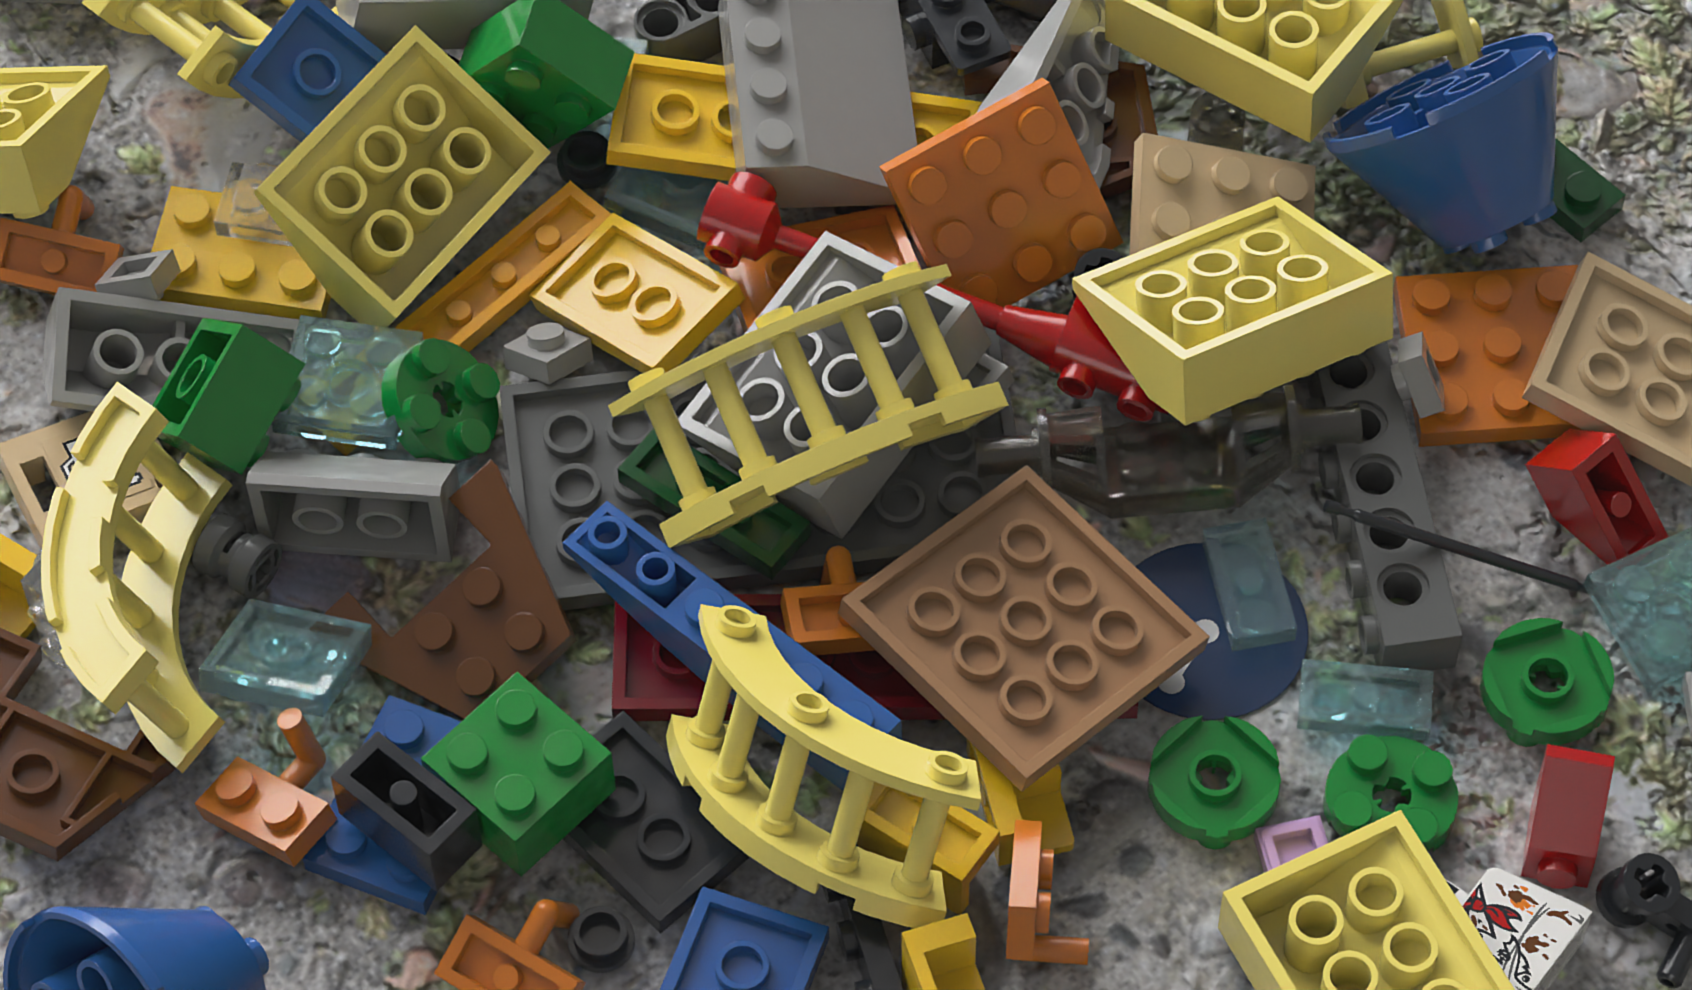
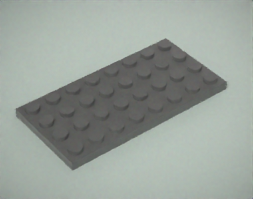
(567, 457)

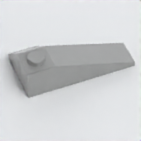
(1076, 61)
(130, 341)

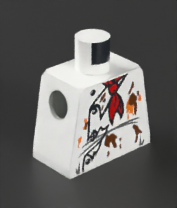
(1525, 926)

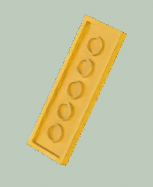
(679, 118)

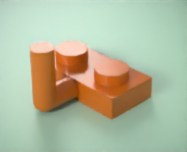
(55, 256)
(812, 611)
(272, 809)
(1031, 909)
(491, 960)

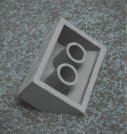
(355, 504)

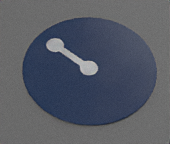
(1217, 679)

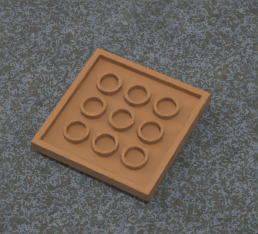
(1023, 626)

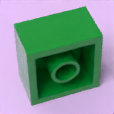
(547, 67)
(227, 395)
(523, 771)

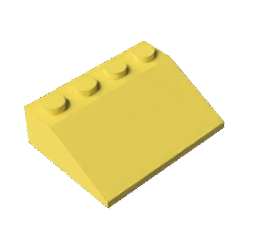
(1265, 56)
(44, 131)
(398, 179)
(1238, 308)
(1358, 918)

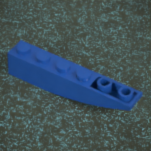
(665, 599)

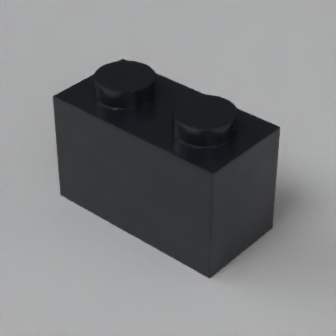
(407, 810)

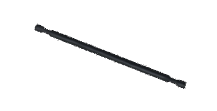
(1455, 546)

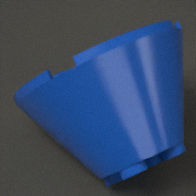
(1462, 145)
(131, 951)

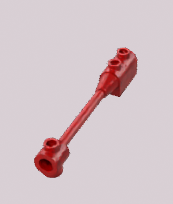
(747, 223)

